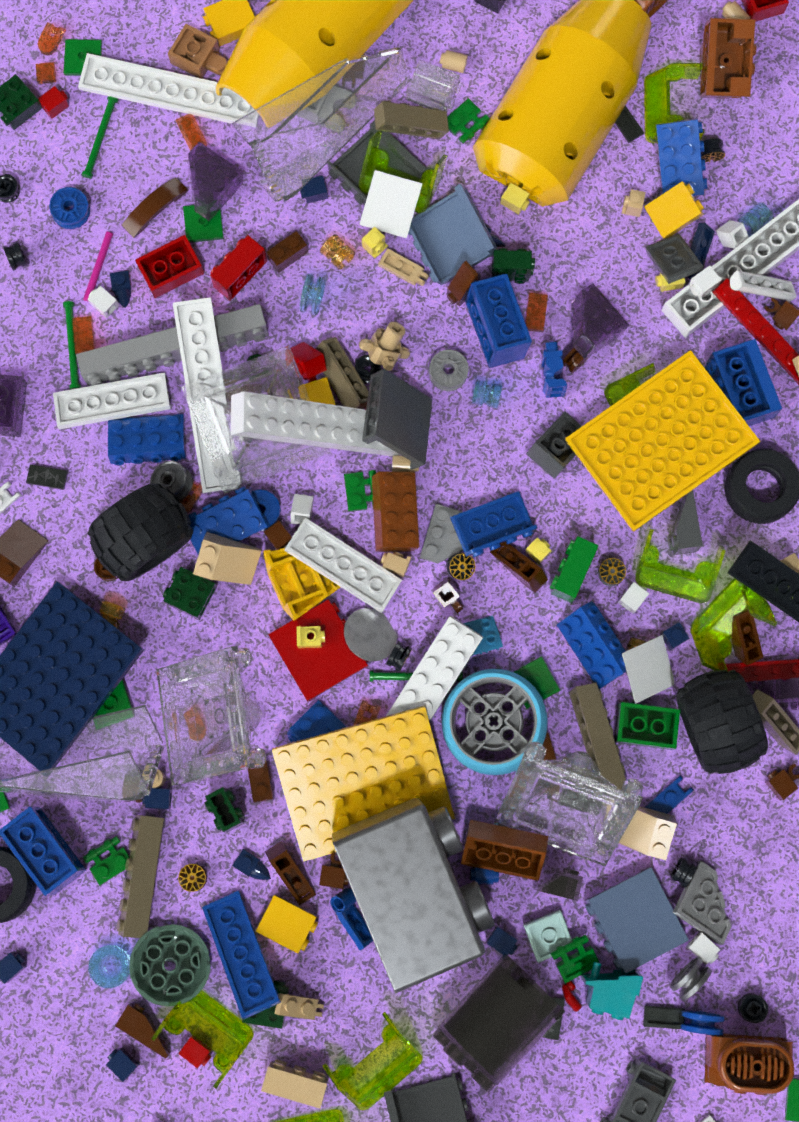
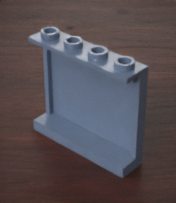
(451, 235)
(636, 921)

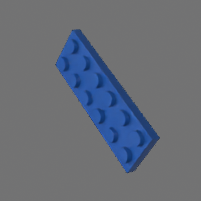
(241, 955)

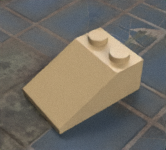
(226, 560)
(650, 833)

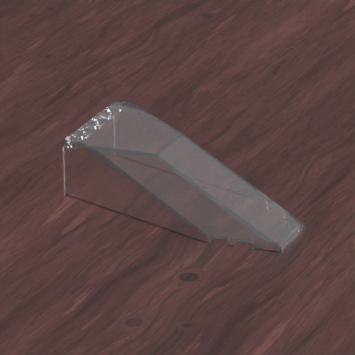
(318, 118)
(107, 762)

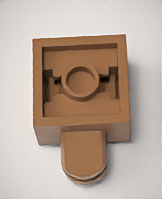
(203, 50)

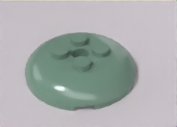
(174, 945)

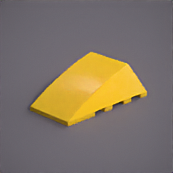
(296, 583)

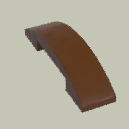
(153, 205)

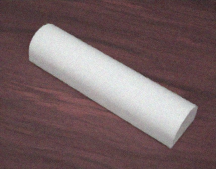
(762, 285)

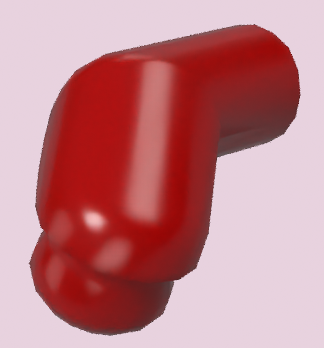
(572, 1001)

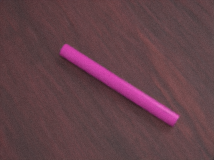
(98, 265)

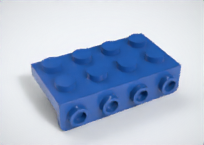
(681, 155)
(146, 439)
(231, 518)
(493, 524)
(594, 644)
(314, 722)

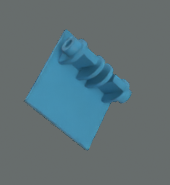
(488, 629)

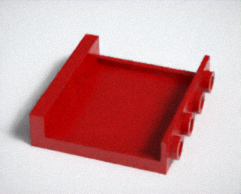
(317, 668)

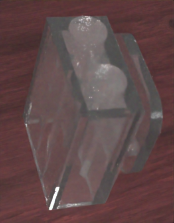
(433, 87)

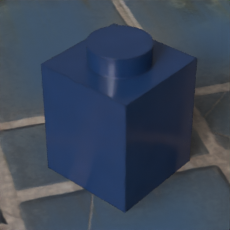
(314, 190)
(674, 636)
(158, 799)
(502, 941)
(11, 966)
(122, 1063)

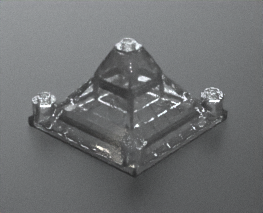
(245, 459)
(209, 716)
(569, 804)

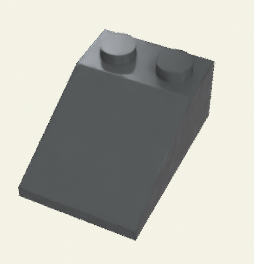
(551, 449)
(686, 530)

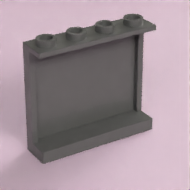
(349, 165)
(398, 417)
(428, 1102)

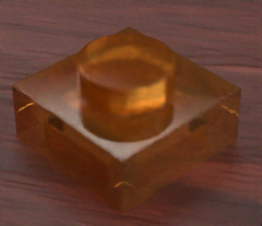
(45, 73)

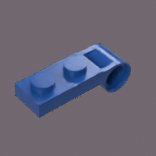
(350, 918)

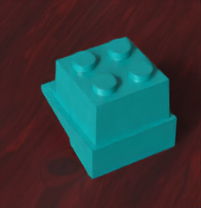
(612, 991)

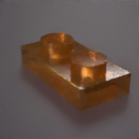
(190, 131)
(536, 312)
(83, 334)

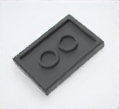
(674, 258)

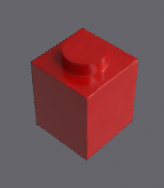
(53, 102)
(195, 1052)

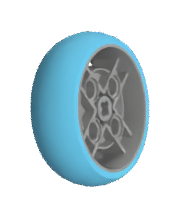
(467, 750)

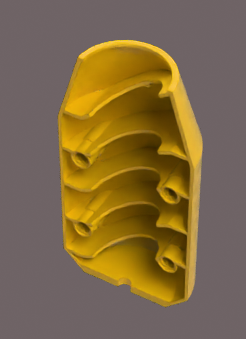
(301, 39)
(565, 99)

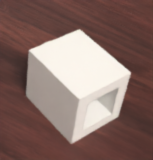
(732, 234)
(704, 282)
(103, 301)
(301, 508)
(633, 597)
(703, 948)

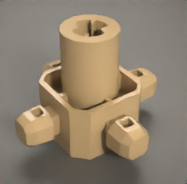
(386, 346)

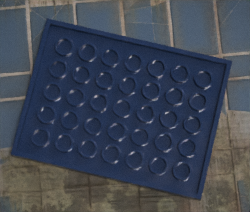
(59, 676)

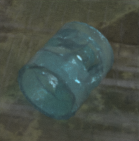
(756, 218)
(487, 394)

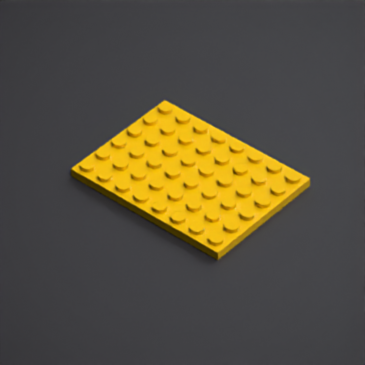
(662, 440)
(358, 774)

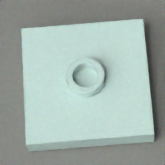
(547, 934)

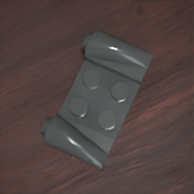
(643, 1095)

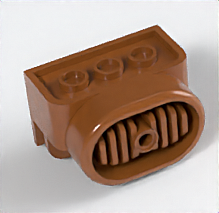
(729, 42)
(749, 1063)

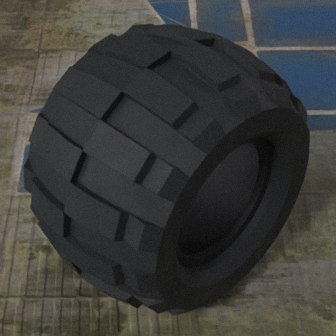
(140, 531)
(722, 721)

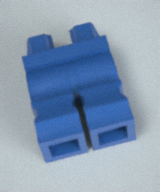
(553, 367)

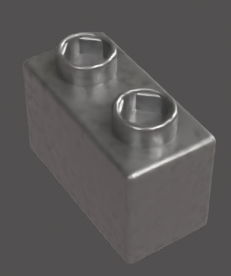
(410, 892)

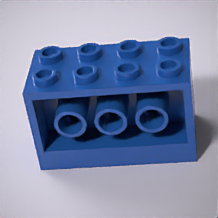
(498, 320)
(745, 381)
(42, 851)

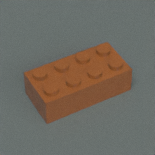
(395, 512)
(504, 850)

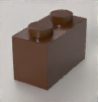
(287, 251)
(261, 784)

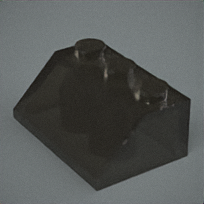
(562, 884)

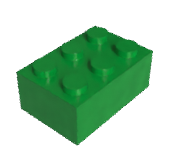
(573, 569)
(647, 726)

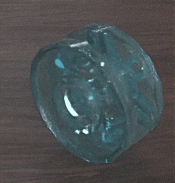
(312, 294)
(98, 970)

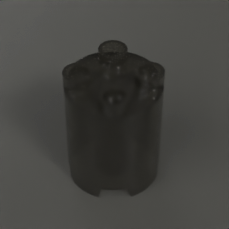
(497, 1023)

